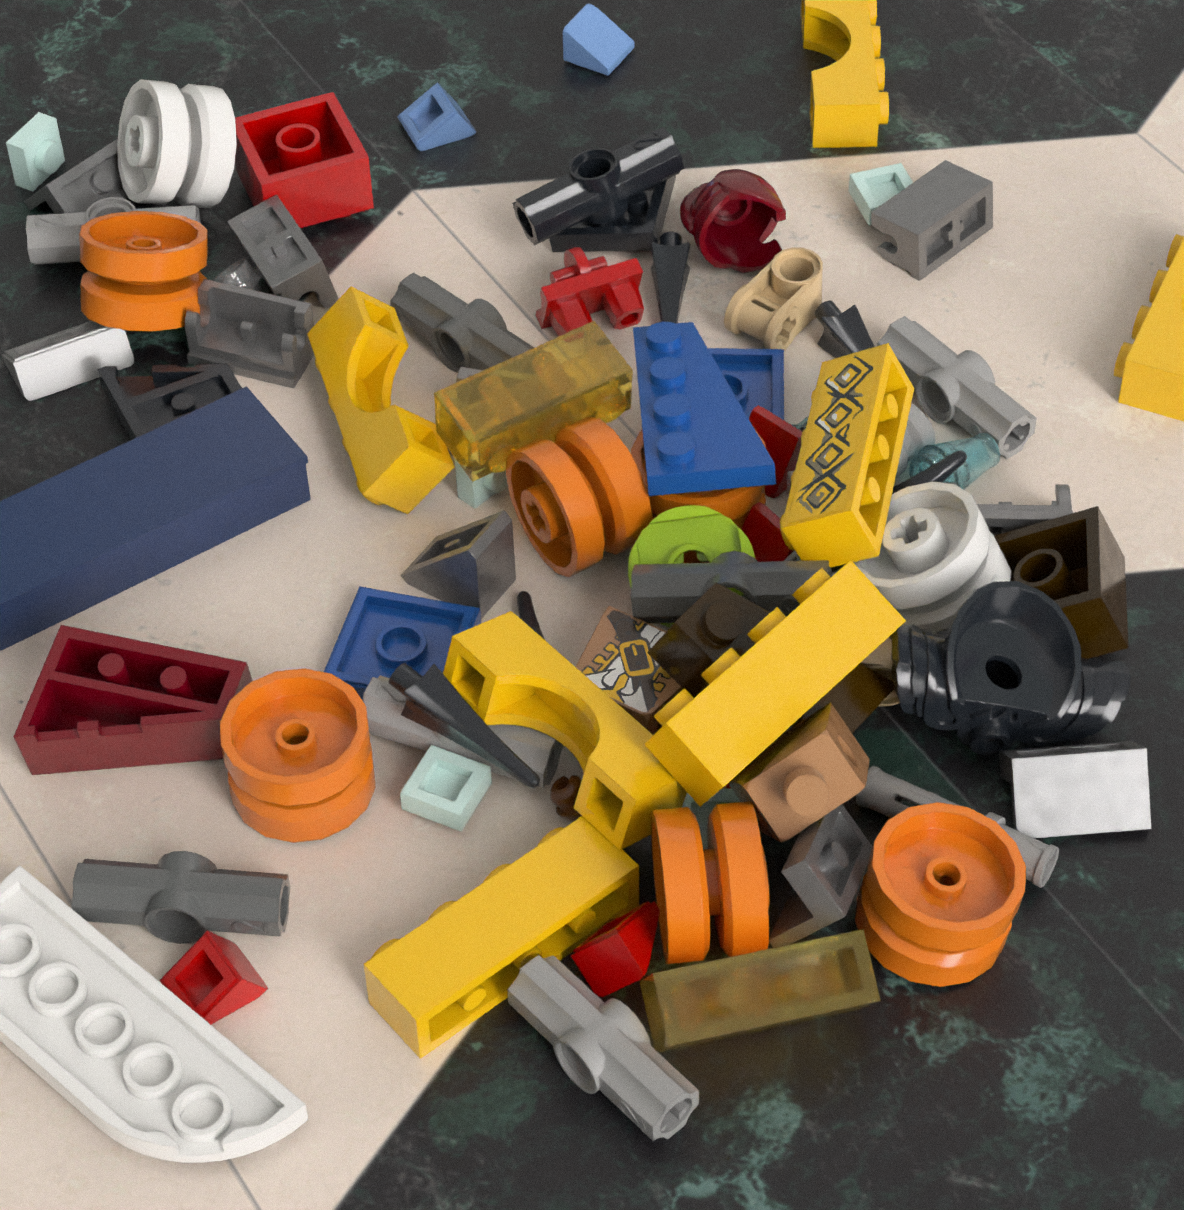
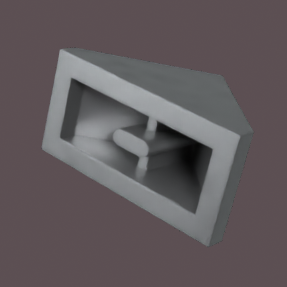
(468, 564)

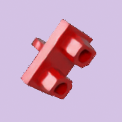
(589, 288)

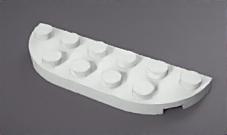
(125, 1042)

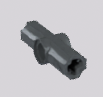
(458, 331)
(668, 590)
(181, 897)

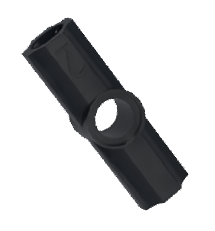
(598, 185)

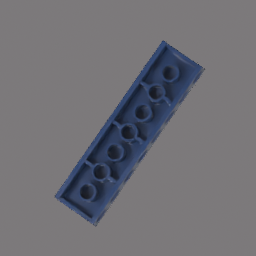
(143, 510)

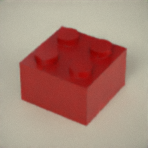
(306, 158)

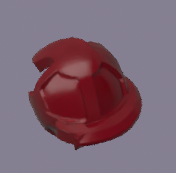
(733, 220)

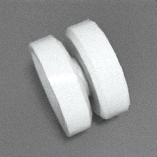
(176, 144)
(934, 554)

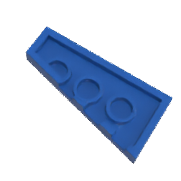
(691, 418)

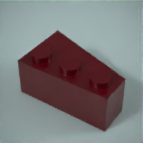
(125, 704)

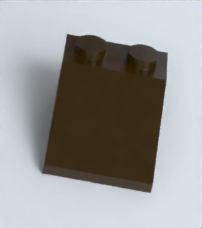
(1079, 569)

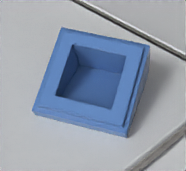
(595, 41)
(435, 120)

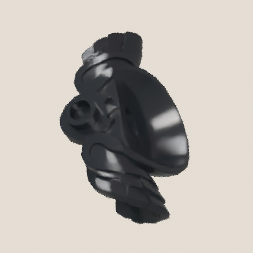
(997, 641)

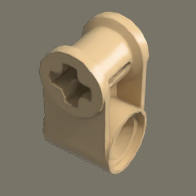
(778, 299)

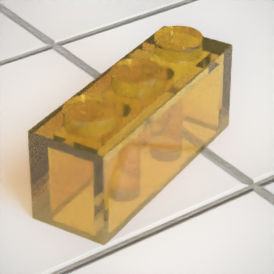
(532, 398)
(759, 990)

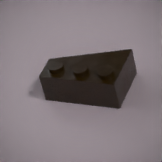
(722, 621)

